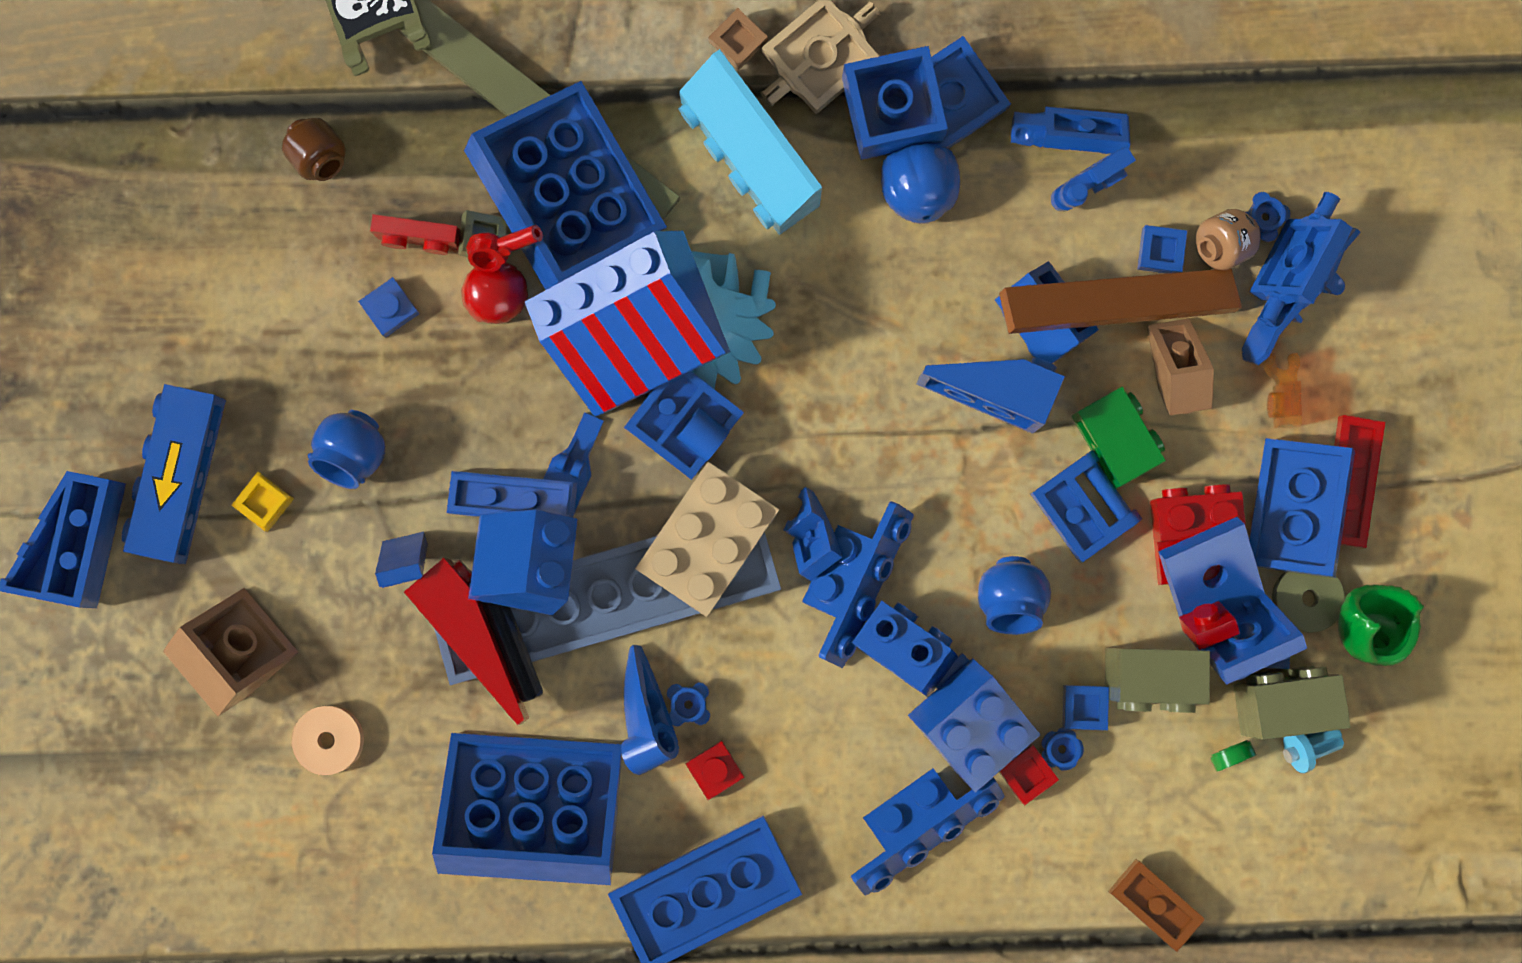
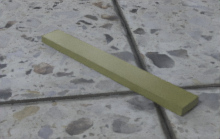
(503, 83)

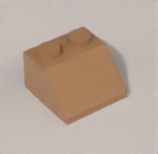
(229, 651)

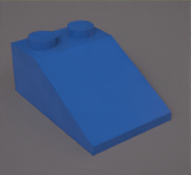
(1006, 390)

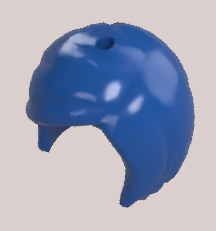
(921, 182)

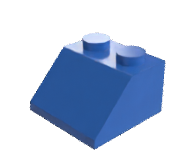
(524, 560)

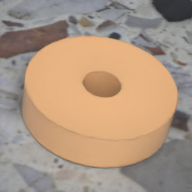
(308, 745)

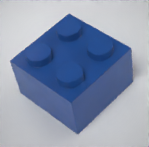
(894, 102)
(974, 724)

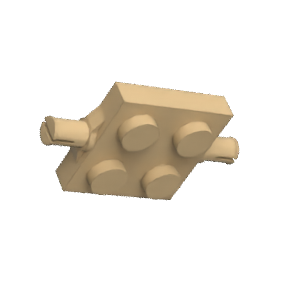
(814, 50)

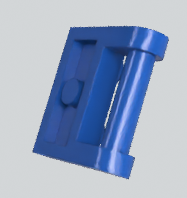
(1075, 514)

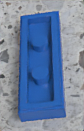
(486, 494)

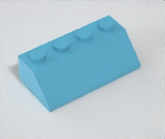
(749, 144)

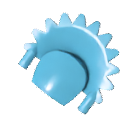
(735, 313)

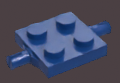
(1301, 260)

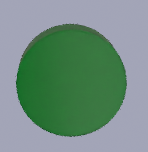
(1233, 755)

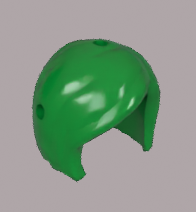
(1380, 624)

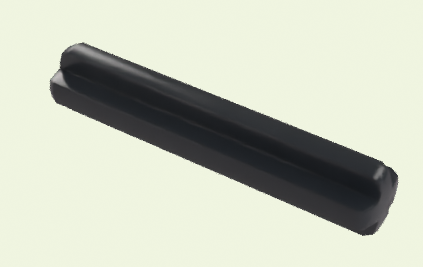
(514, 651)

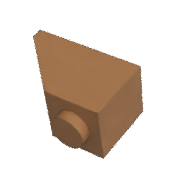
(1181, 367)

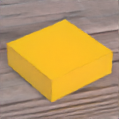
(262, 501)

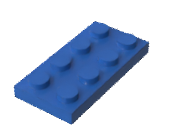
(705, 893)

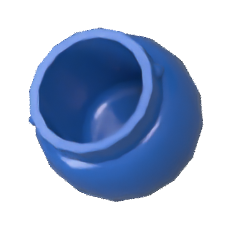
(347, 448)
(1014, 596)

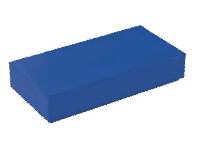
(401, 560)

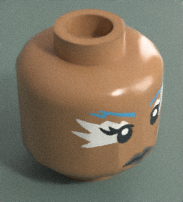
(1228, 239)

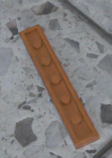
(1119, 300)

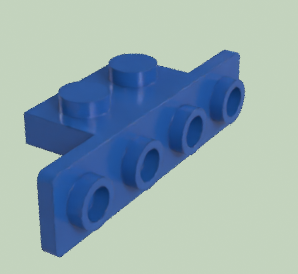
(853, 582)
(917, 823)

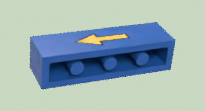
(173, 474)

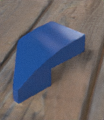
(814, 538)

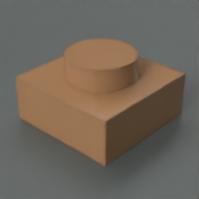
(738, 39)

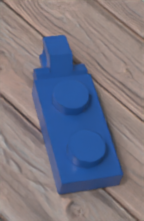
(1072, 130)

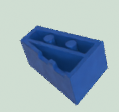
(70, 544)

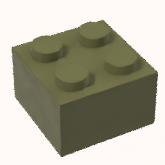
(1157, 676)
(1292, 705)

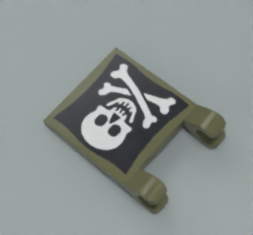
(366, 19)

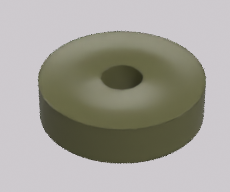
(1327, 600)

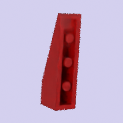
(465, 627)

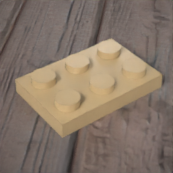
(707, 539)

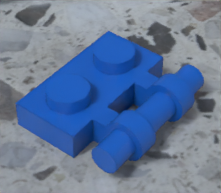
(1096, 177)

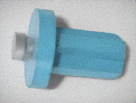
(1303, 749)

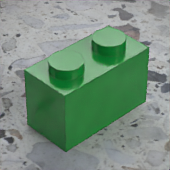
(1120, 436)

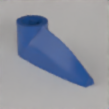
(648, 723)

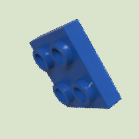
(684, 422)

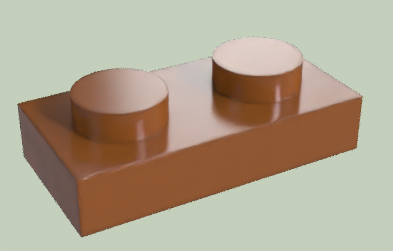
(1156, 905)

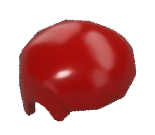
(494, 295)

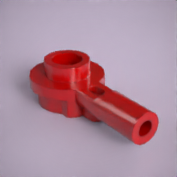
(490, 251)

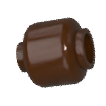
(314, 149)

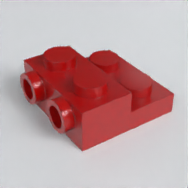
(1183, 516)

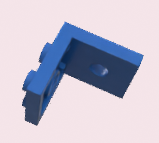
(1239, 591)

